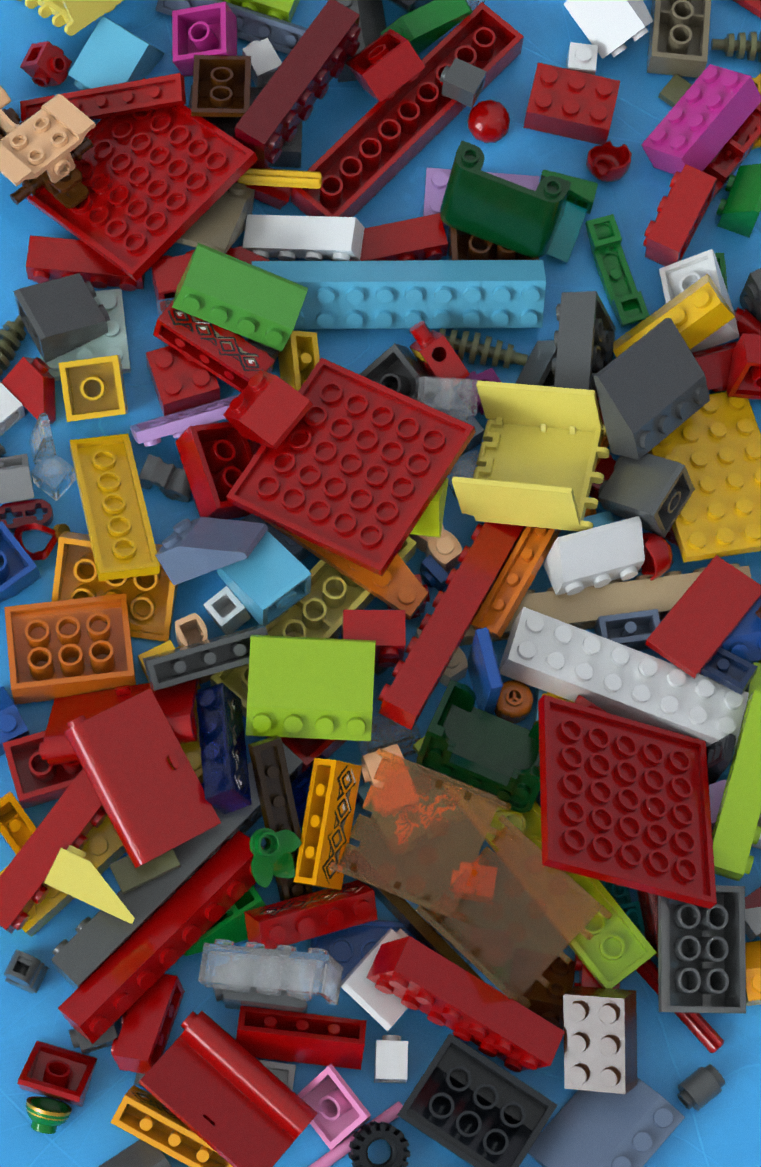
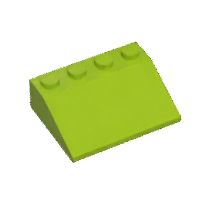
(310, 688)

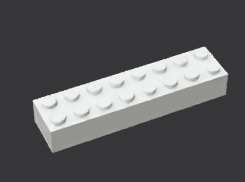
(618, 679)

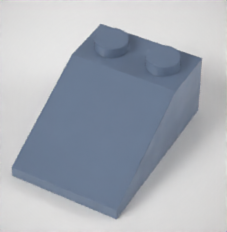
(206, 546)

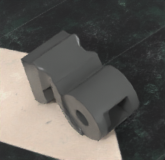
(171, 480)
(25, 971)

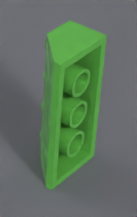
(239, 297)

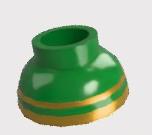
(47, 1113)

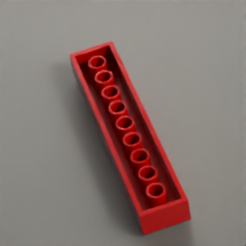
(407, 122)

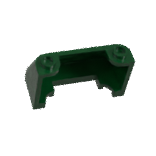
(501, 209)
(482, 749)

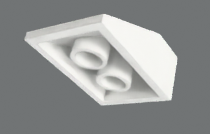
(683, 274)

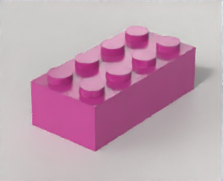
(702, 120)

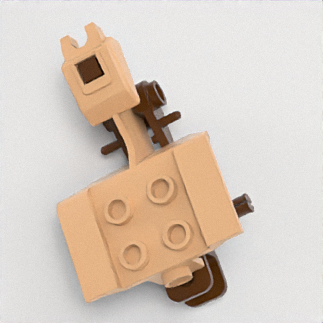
(44, 150)

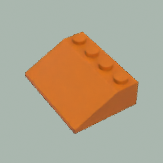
(69, 647)

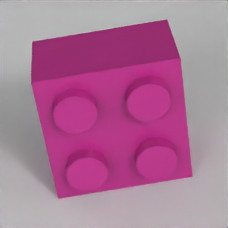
(202, 31)

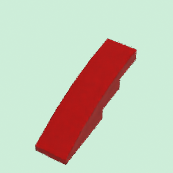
(735, 150)

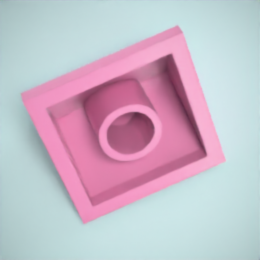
(337, 1107)

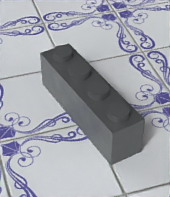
(200, 658)

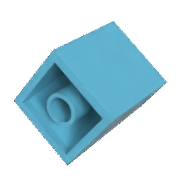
(113, 57)
(267, 580)

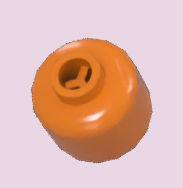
(517, 710)

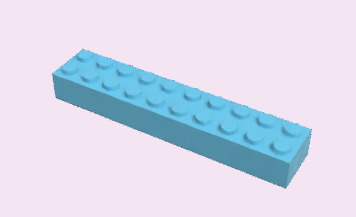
(417, 291)

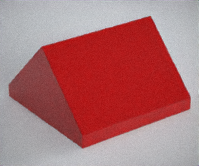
(57, 1073)

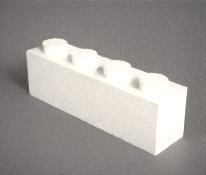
(304, 237)

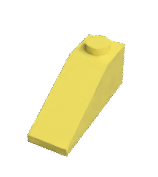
(81, 880)

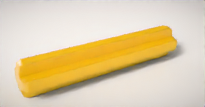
(281, 178)

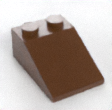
(221, 86)

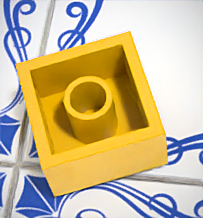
(93, 388)

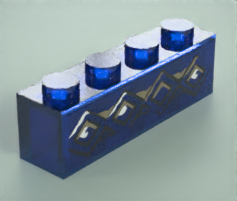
(223, 749)

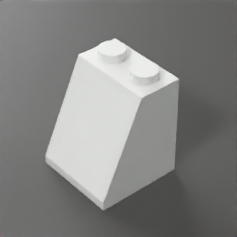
(610, 22)
(381, 1006)

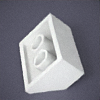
(596, 556)

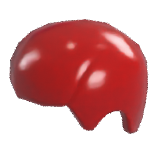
(488, 121)
(608, 162)
(657, 555)

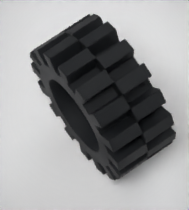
(377, 1131)

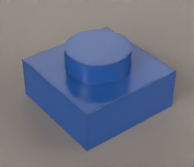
(433, 573)

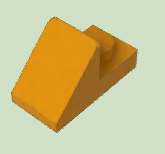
(14, 822)

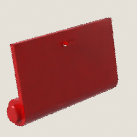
(175, 701)
(130, 772)
(227, 1095)

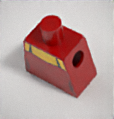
(436, 353)

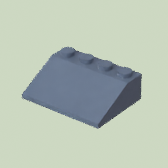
(607, 1129)

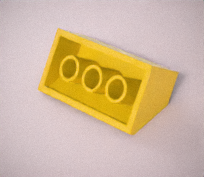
(695, 313)

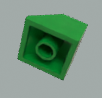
(744, 201)

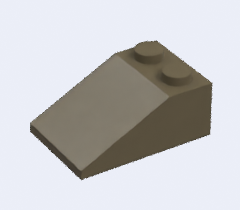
(222, 221)

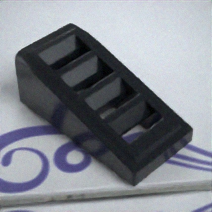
(719, 757)

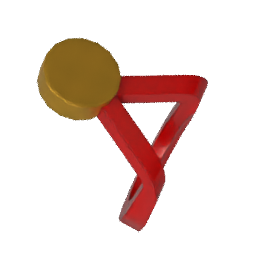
(55, 533)

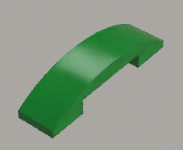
(614, 271)

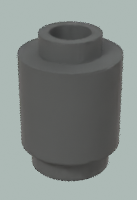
(700, 1087)

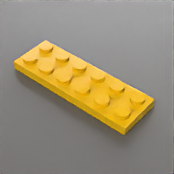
(114, 507)

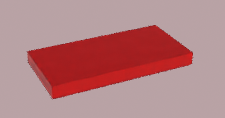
(705, 616)

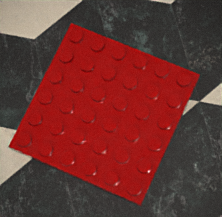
(147, 183)
(353, 467)
(625, 802)

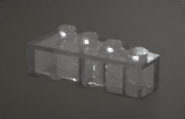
(271, 970)

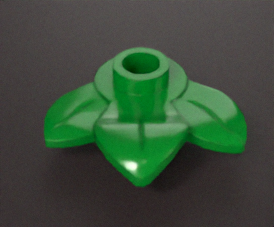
(275, 857)

